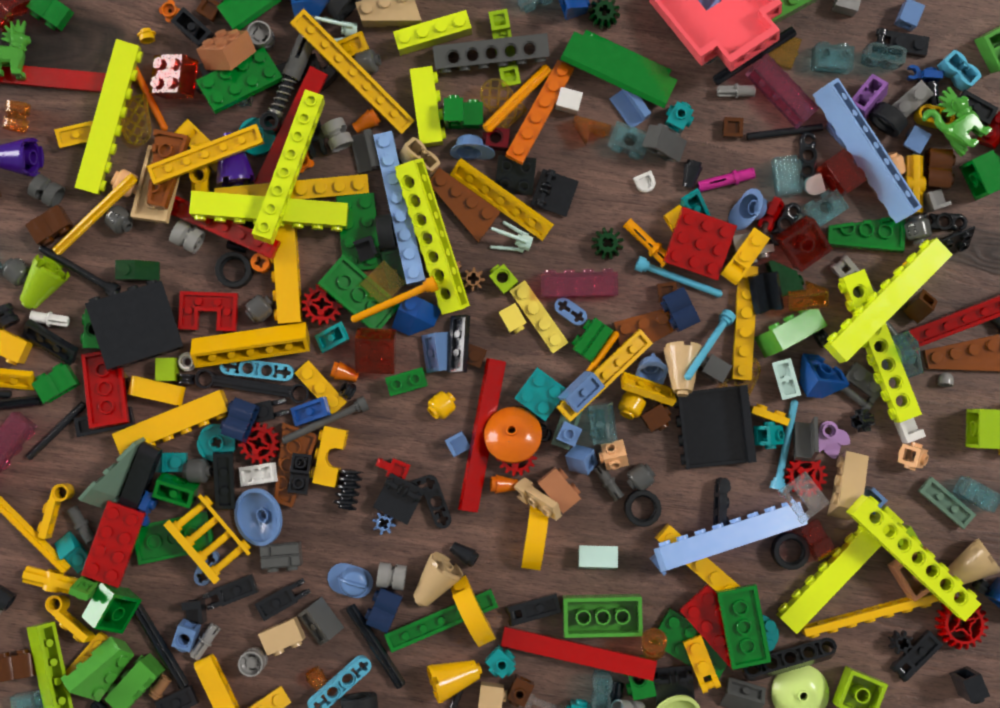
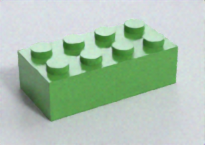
(602, 615)

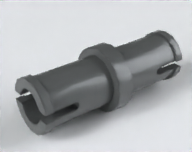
(608, 482)
(81, 524)

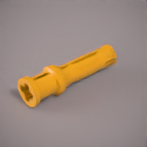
(657, 247)

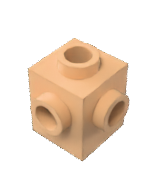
(613, 455)
(906, 455)

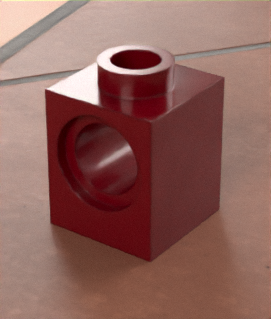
(504, 142)

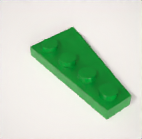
(869, 235)

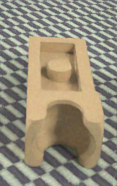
(535, 498)

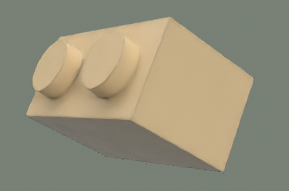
(282, 636)

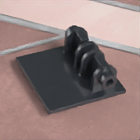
(514, 176)
(554, 192)
(959, 240)
(399, 498)
(673, 681)

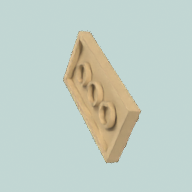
(140, 208)

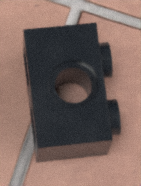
(191, 27)

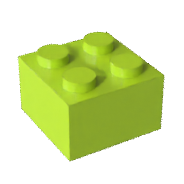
(983, 428)
(859, 690)

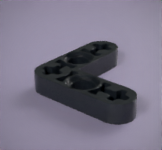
(429, 493)

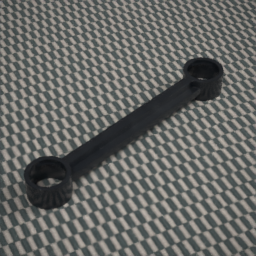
(251, 385)

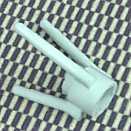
(347, 28)
(523, 239)

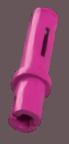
(730, 178)

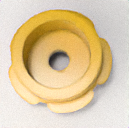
(146, 36)

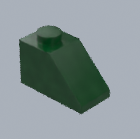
(136, 270)
(788, 277)

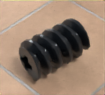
(348, 489)

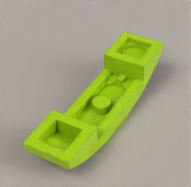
(501, 29)

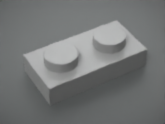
(913, 98)

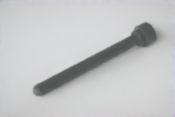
(359, 405)

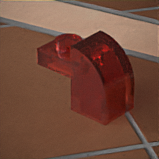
(11, 9)
(818, 541)

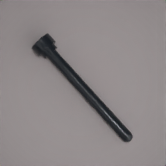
(107, 286)

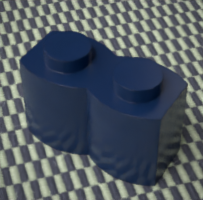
(680, 309)
(239, 419)
(384, 609)

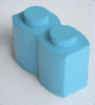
(959, 70)

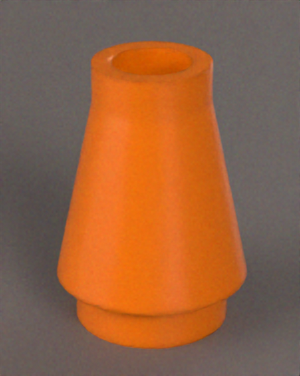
(367, 120)
(343, 372)
(502, 484)

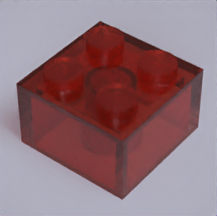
(173, 76)
(842, 173)
(803, 243)
(375, 351)

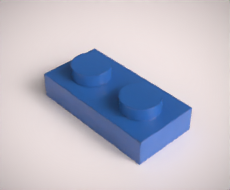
(310, 411)

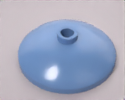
(258, 516)

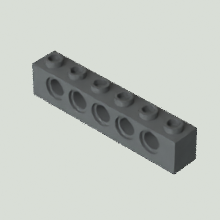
(442, 52)

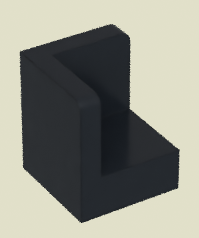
(366, 248)
(195, 610)

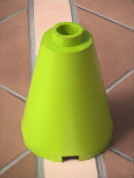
(42, 281)

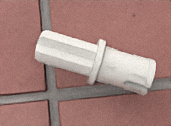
(49, 319)

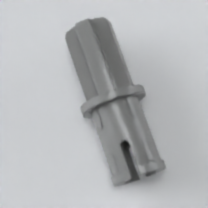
(736, 90)
(205, 641)

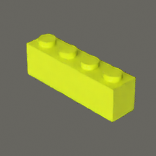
(433, 32)
(426, 106)

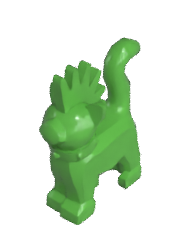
(14, 54)
(966, 121)

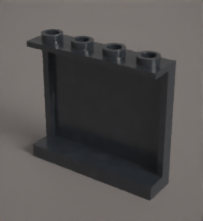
(134, 325)
(715, 427)

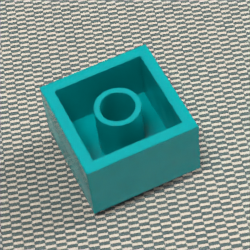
(540, 394)

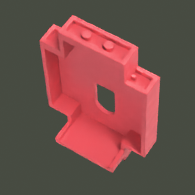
(727, 30)

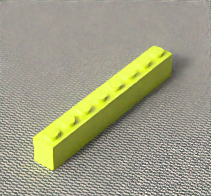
(108, 117)
(247, 208)
(887, 300)
(830, 576)

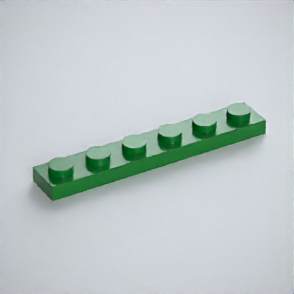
(434, 623)

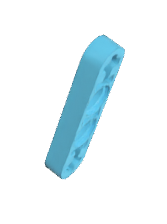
(257, 370)
(337, 682)

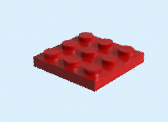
(699, 243)

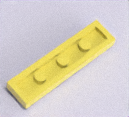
(538, 316)

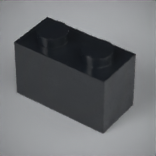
(970, 685)

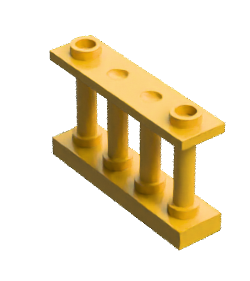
(201, 556)

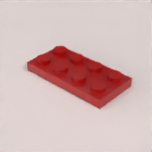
(104, 393)
(113, 544)
(706, 618)

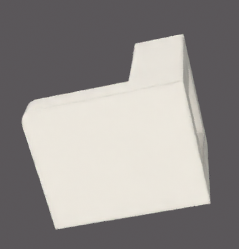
(569, 100)
(909, 431)

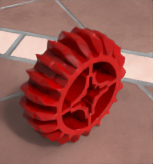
(953, 626)

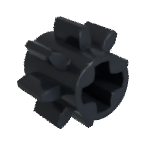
(862, 420)
(900, 647)

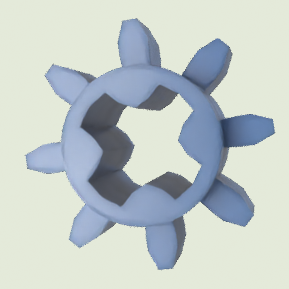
(383, 528)

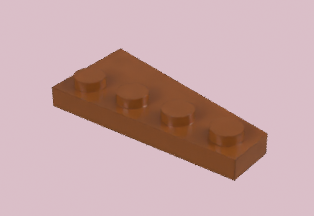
(165, 145)
(467, 206)
(970, 355)
(301, 445)

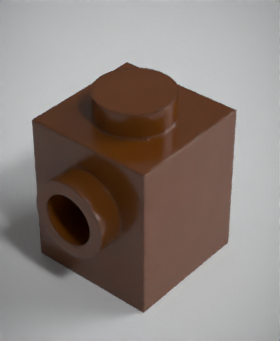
(920, 306)
(656, 417)
(520, 691)

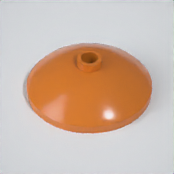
(513, 446)

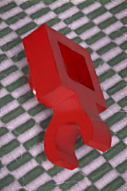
(773, 211)
(396, 467)

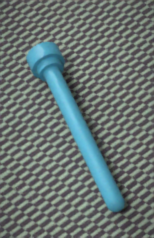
(644, 265)
(726, 319)
(778, 481)

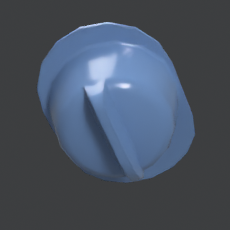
(471, 147)
(748, 209)
(652, 369)
(350, 580)

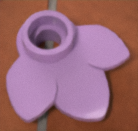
(832, 442)

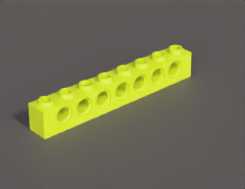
(288, 167)
(435, 226)
(888, 352)
(963, 606)

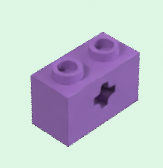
(870, 94)

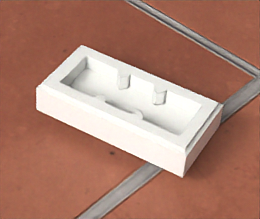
(258, 474)

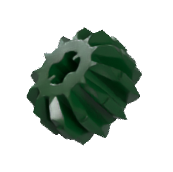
(611, 13)
(607, 250)

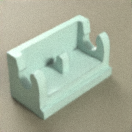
(786, 378)
(597, 557)

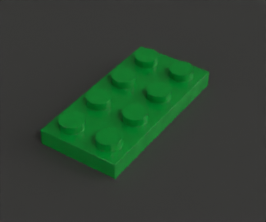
(230, 87)
(360, 225)
(344, 286)
(158, 544)
(743, 626)
(679, 629)

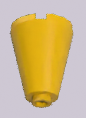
(452, 677)

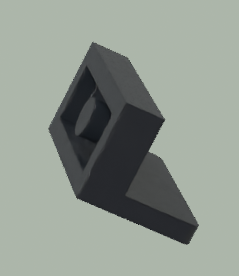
(766, 292)

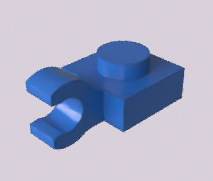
(927, 75)
(146, 505)

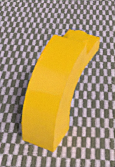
(535, 539)
(471, 612)

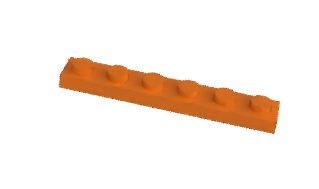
(539, 112)

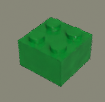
(982, 174)
(111, 608)

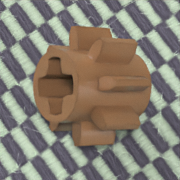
(469, 275)

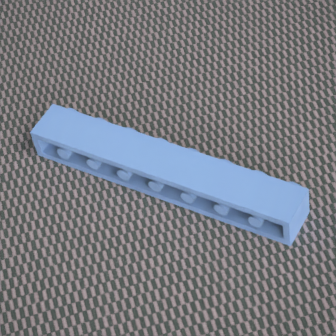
(867, 150)
(402, 223)
(726, 537)

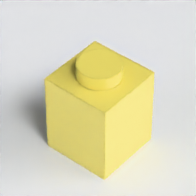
(513, 318)

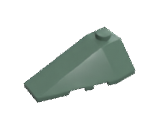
(114, 479)

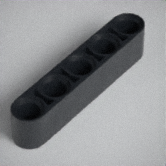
(140, 475)
(797, 653)

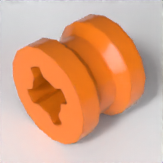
(264, 262)

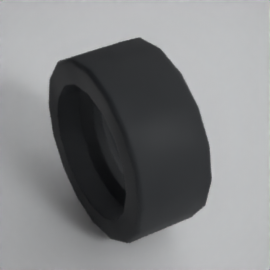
(341, 8)
(888, 119)
(385, 232)
(233, 284)
(642, 522)
(804, 548)
(359, 700)

